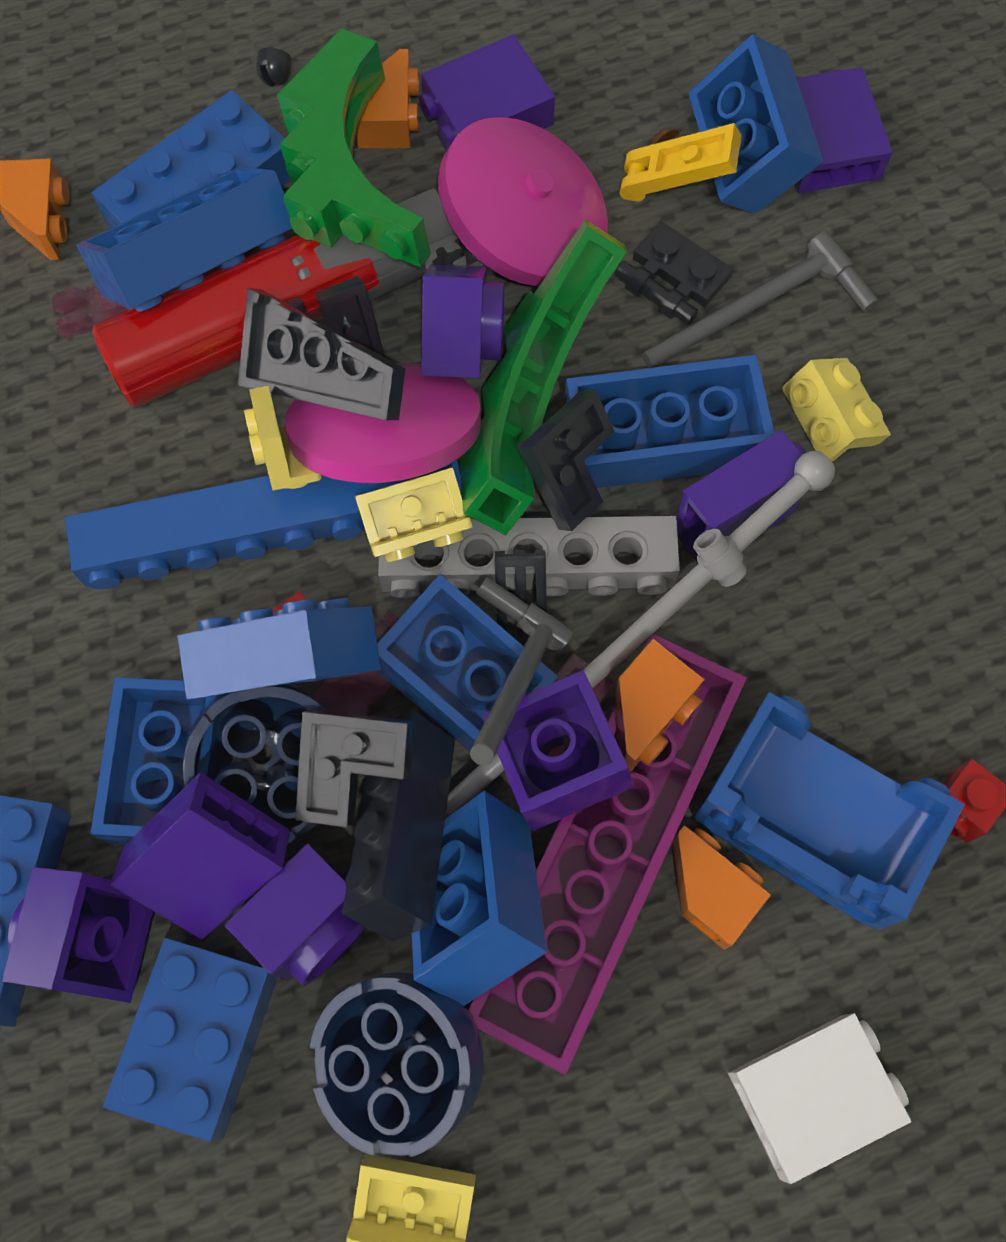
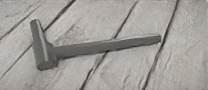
(823, 258)
(543, 633)

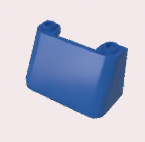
(828, 817)

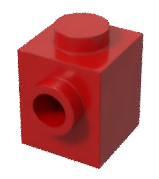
(983, 800)

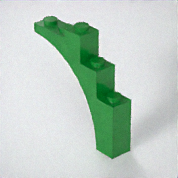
(329, 189)
(517, 394)

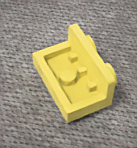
(835, 407)
(271, 444)
(413, 514)
(410, 1202)

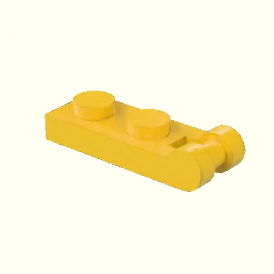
(681, 161)

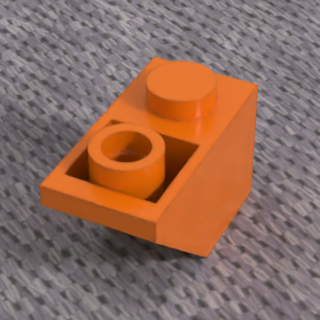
(390, 111)
(33, 202)
(650, 698)
(713, 891)

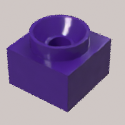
(460, 320)
(579, 777)
(297, 920)
(77, 936)

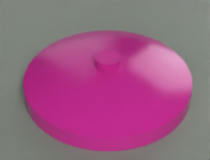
(517, 196)
(434, 428)

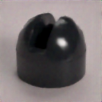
(273, 66)

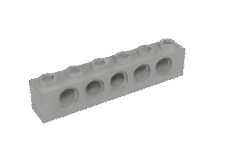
(648, 538)

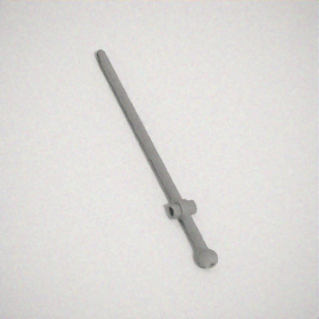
(718, 559)

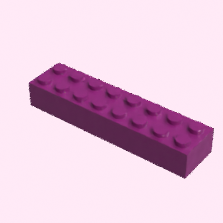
(599, 879)

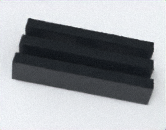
(520, 562)

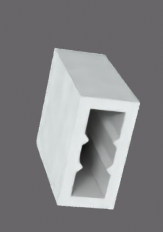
(820, 1097)

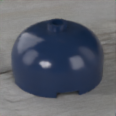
(243, 727)
(396, 1065)

